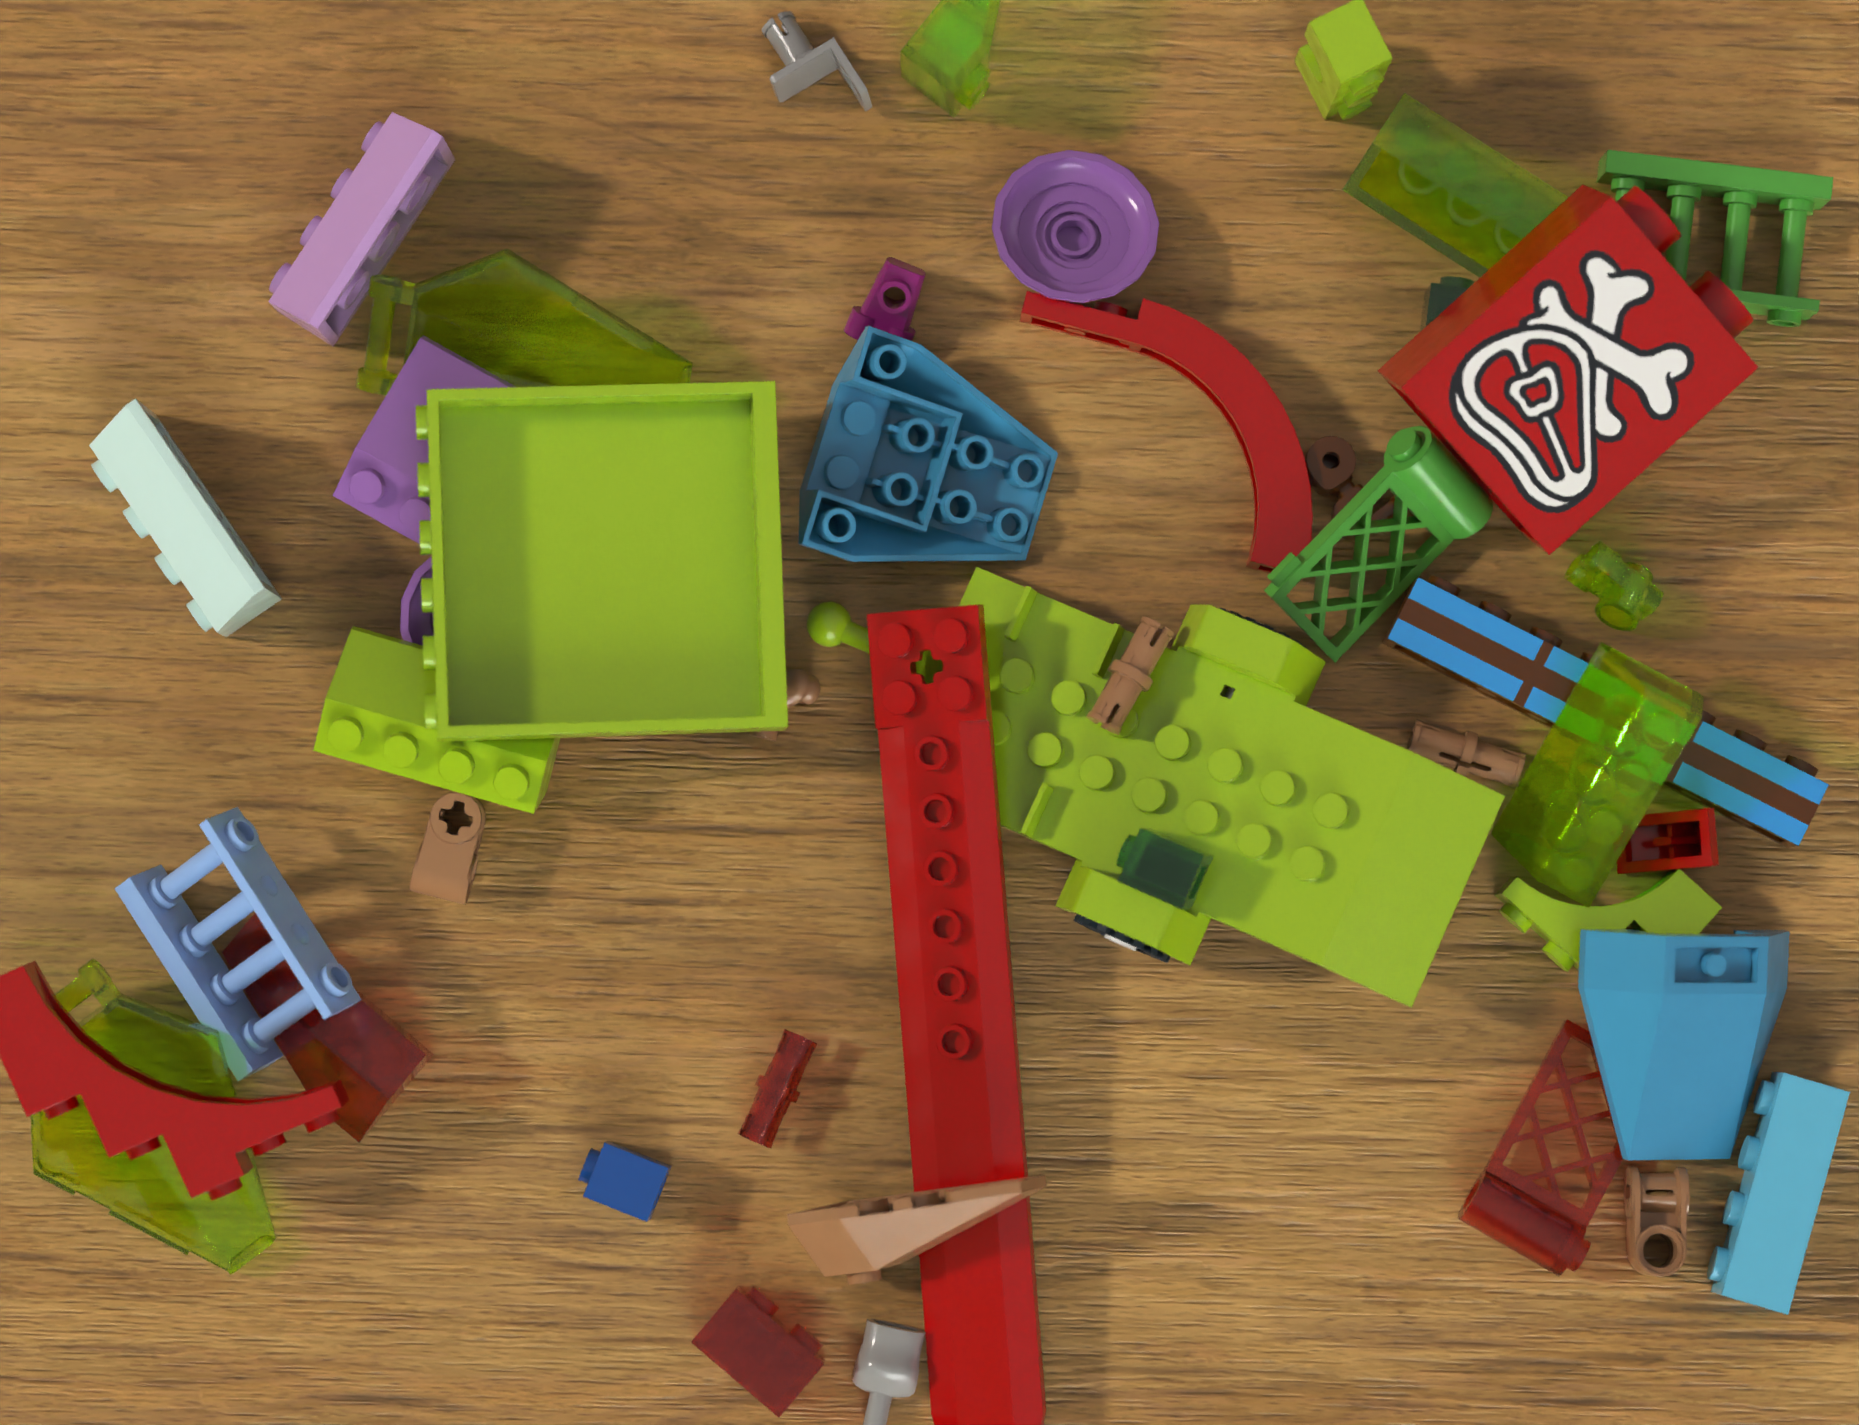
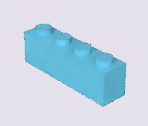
(1778, 1191)

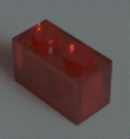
(760, 1349)

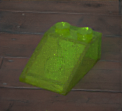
(953, 53)

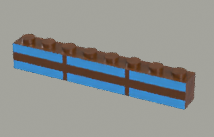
(1537, 678)

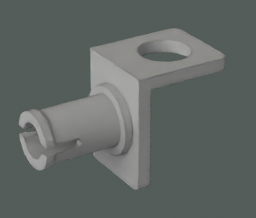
(808, 64)

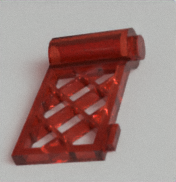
(1520, 1211)

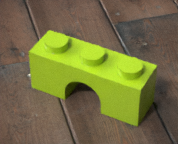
(1343, 60)

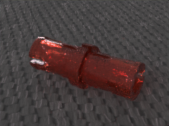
(777, 1088)

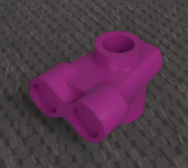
(886, 313)

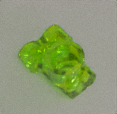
(1622, 587)

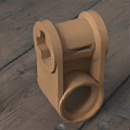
(446, 859)
(1656, 1215)

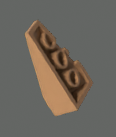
(889, 1230)

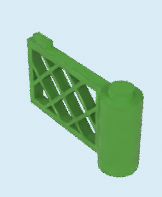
(1439, 498)

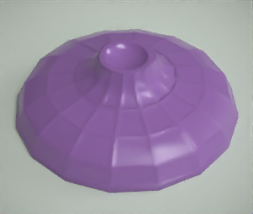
(1075, 226)

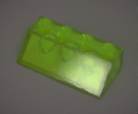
(1449, 188)
(1597, 773)

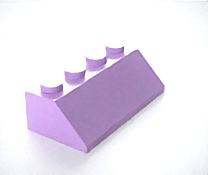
(361, 227)

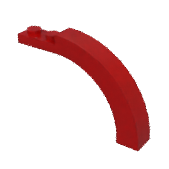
(1232, 384)

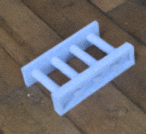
(199, 970)

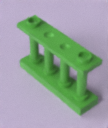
(1741, 191)

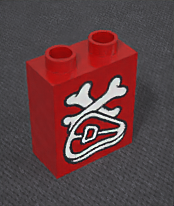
(1574, 362)

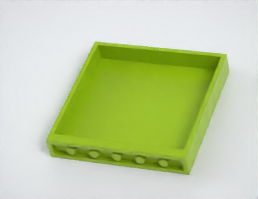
(603, 560)

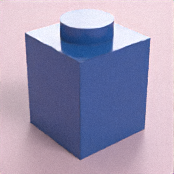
(624, 1180)

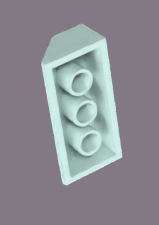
(182, 519)

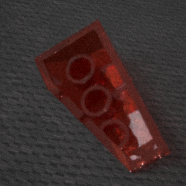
(356, 1045)

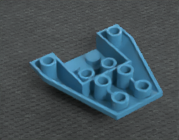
(919, 464)
(1680, 1032)

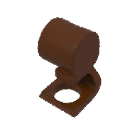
(1330, 472)

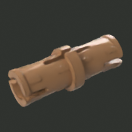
(1130, 675)
(1467, 753)

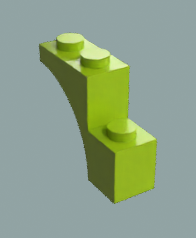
(1667, 907)

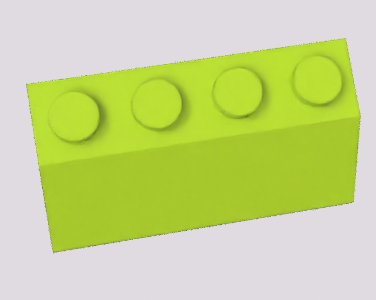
(379, 721)

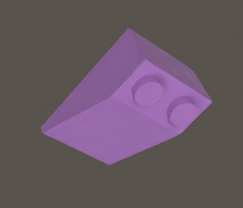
(383, 467)

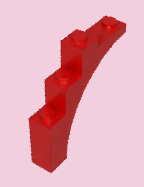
(207, 1135)

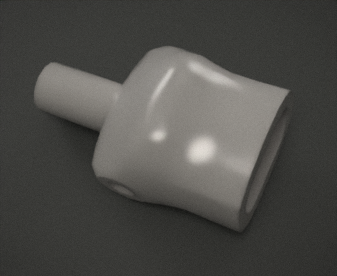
(887, 1366)

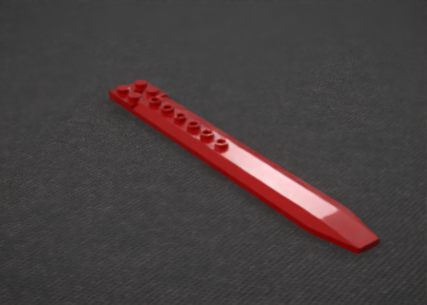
(957, 1007)

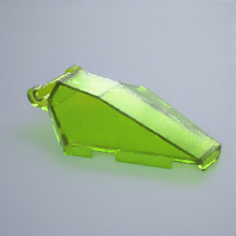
(516, 327)
(150, 1188)

